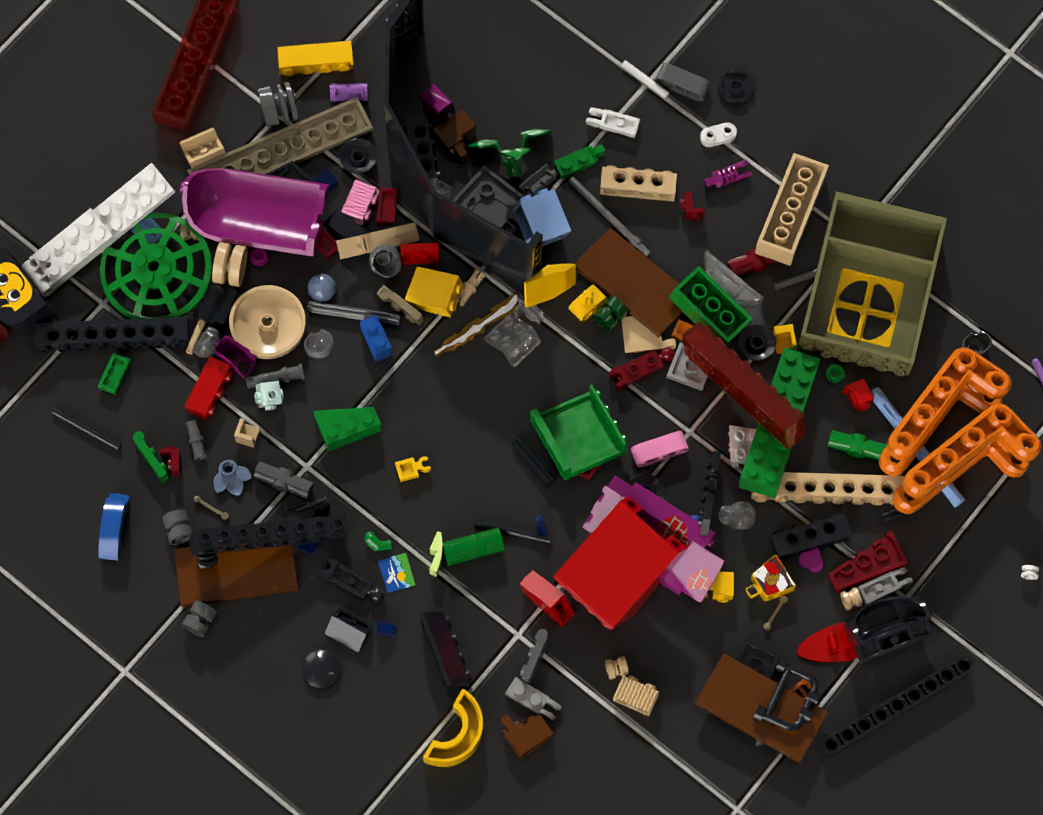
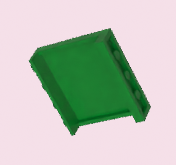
(579, 434)

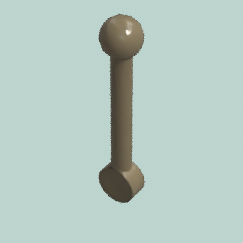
(224, 515)
(783, 599)

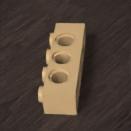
(645, 190)

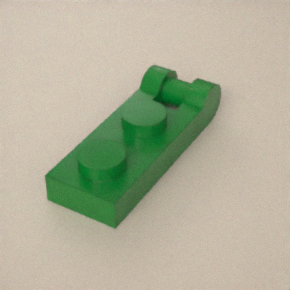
(150, 456)

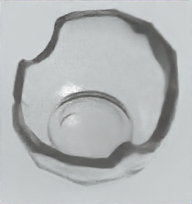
(319, 344)

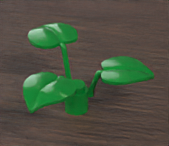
(514, 158)

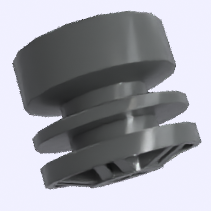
(278, 104)

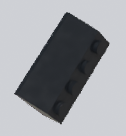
(444, 651)

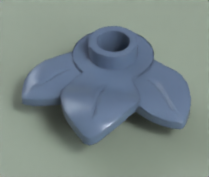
(233, 480)

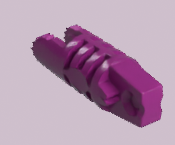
(727, 175)

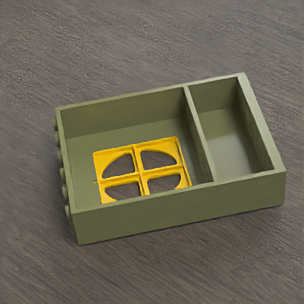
(884, 248)

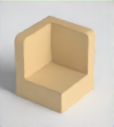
(246, 434)

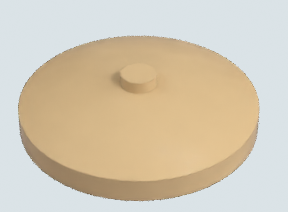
(268, 321)

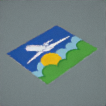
(396, 572)

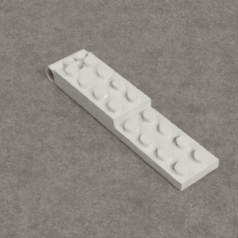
(96, 230)

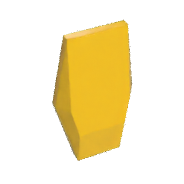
(549, 283)

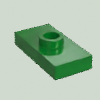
(114, 373)

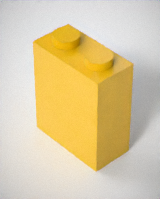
(434, 291)

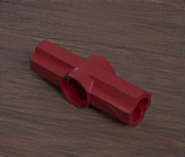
(749, 262)

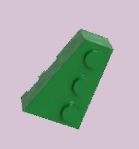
(346, 426)

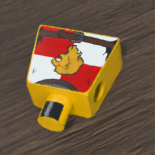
(770, 581)

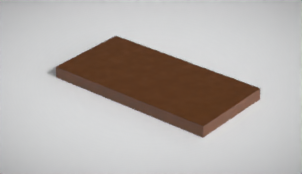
(631, 278)
(235, 575)
(736, 693)

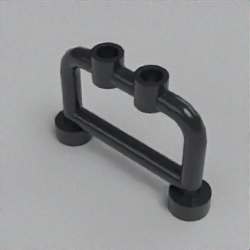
(805, 713)

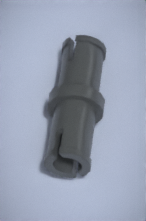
(196, 440)

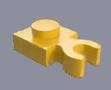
(409, 469)

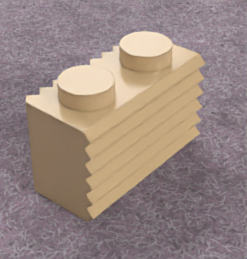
(636, 695)

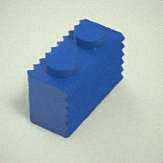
(376, 338)

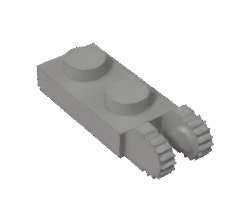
(883, 586)
(531, 698)

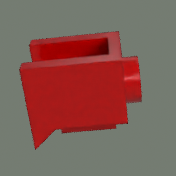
(859, 395)

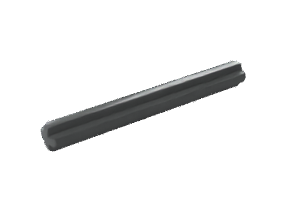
(351, 312)

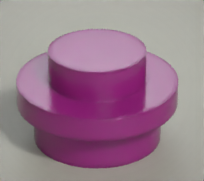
(259, 257)

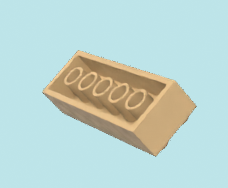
(791, 209)

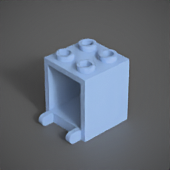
(541, 214)

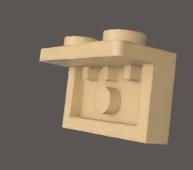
(202, 147)

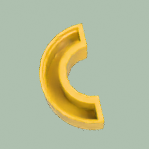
(465, 744)

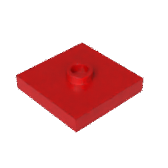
(419, 253)

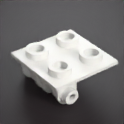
(740, 444)

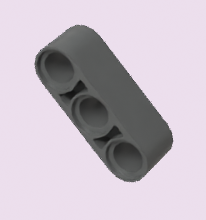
(682, 82)

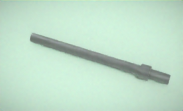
(635, 241)

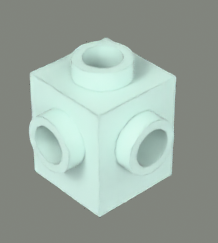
(268, 395)

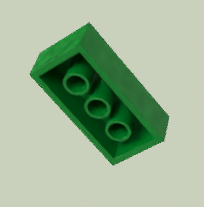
(710, 305)

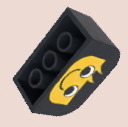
(19, 297)

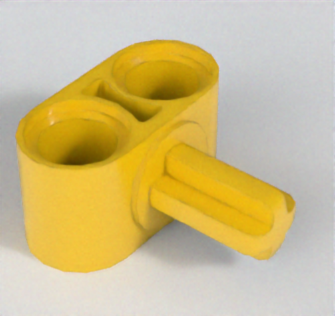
(587, 303)

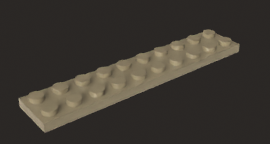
(296, 141)

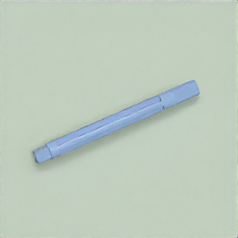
(895, 418)

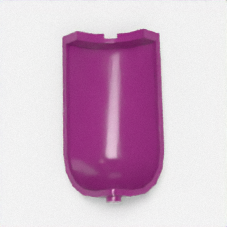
(255, 209)

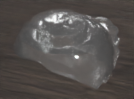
(738, 515)

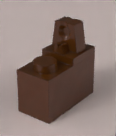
(454, 132)
(526, 737)

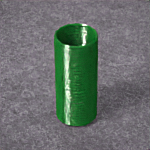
(467, 548)

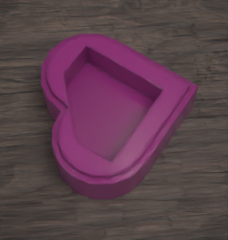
(812, 560)

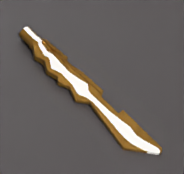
(478, 325)

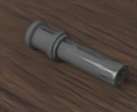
(285, 374)

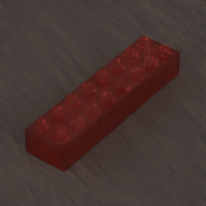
(194, 63)
(744, 385)

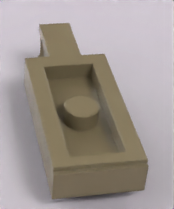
(400, 304)

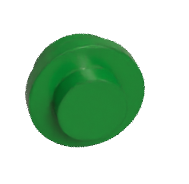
(835, 373)

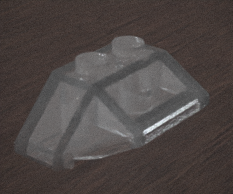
(731, 283)

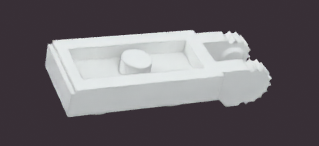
(614, 122)

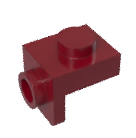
(691, 213)

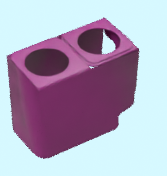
(435, 103)
(230, 344)

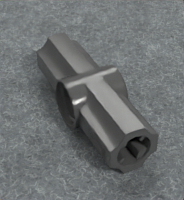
(283, 480)

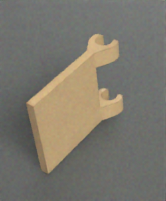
(640, 339)

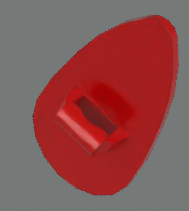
(828, 646)

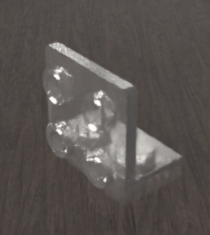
(513, 338)

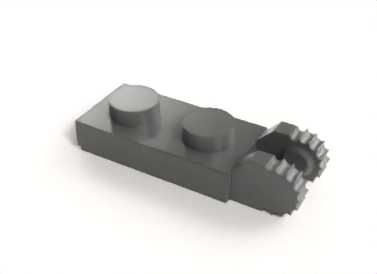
(535, 654)

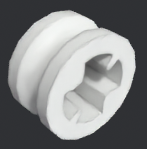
(1030, 572)

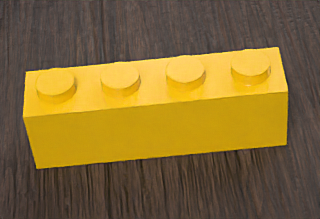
(315, 58)

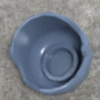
(322, 287)

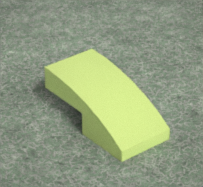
(437, 550)

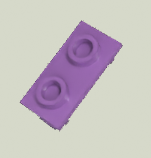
(346, 92)

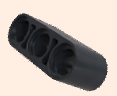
(343, 226)

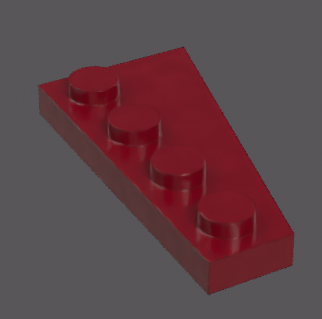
(869, 564)

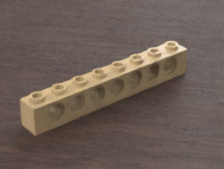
(837, 482)

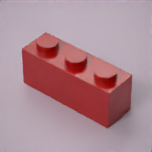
(209, 388)

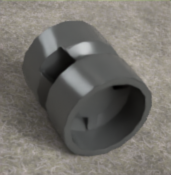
(177, 523)
(199, 618)

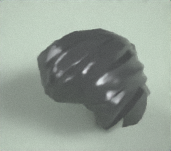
(207, 343)

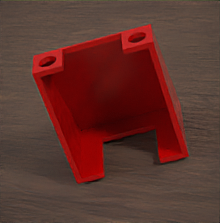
(619, 565)

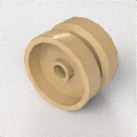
(229, 264)

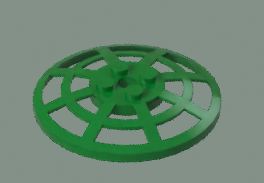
(163, 275)

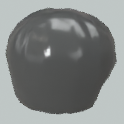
(385, 261)

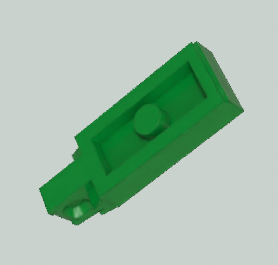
(578, 160)

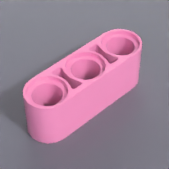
(659, 449)

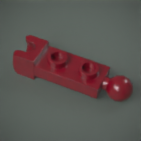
(641, 367)

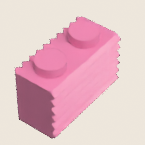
(360, 201)

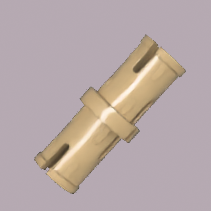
(470, 287)

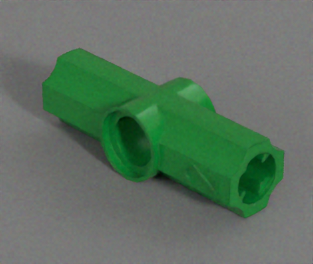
(856, 445)

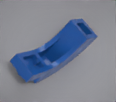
(111, 526)

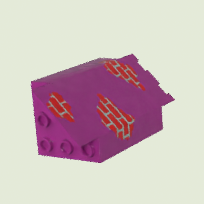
(696, 566)

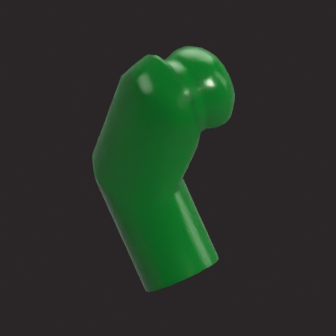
(375, 544)

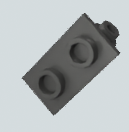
(538, 181)

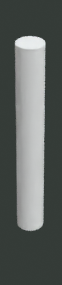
(645, 79)

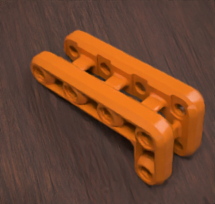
(952, 383)
(983, 436)

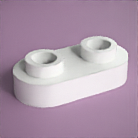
(719, 135)

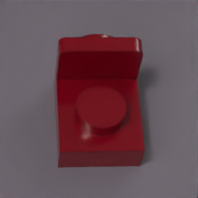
(174, 463)

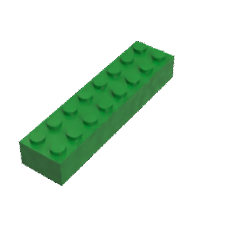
(767, 455)

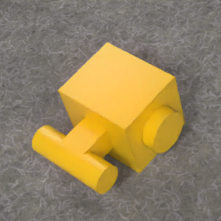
(723, 587)

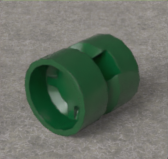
(612, 311)

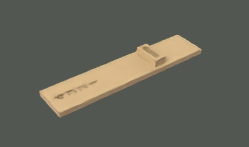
(368, 242)

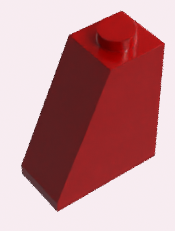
(547, 598)

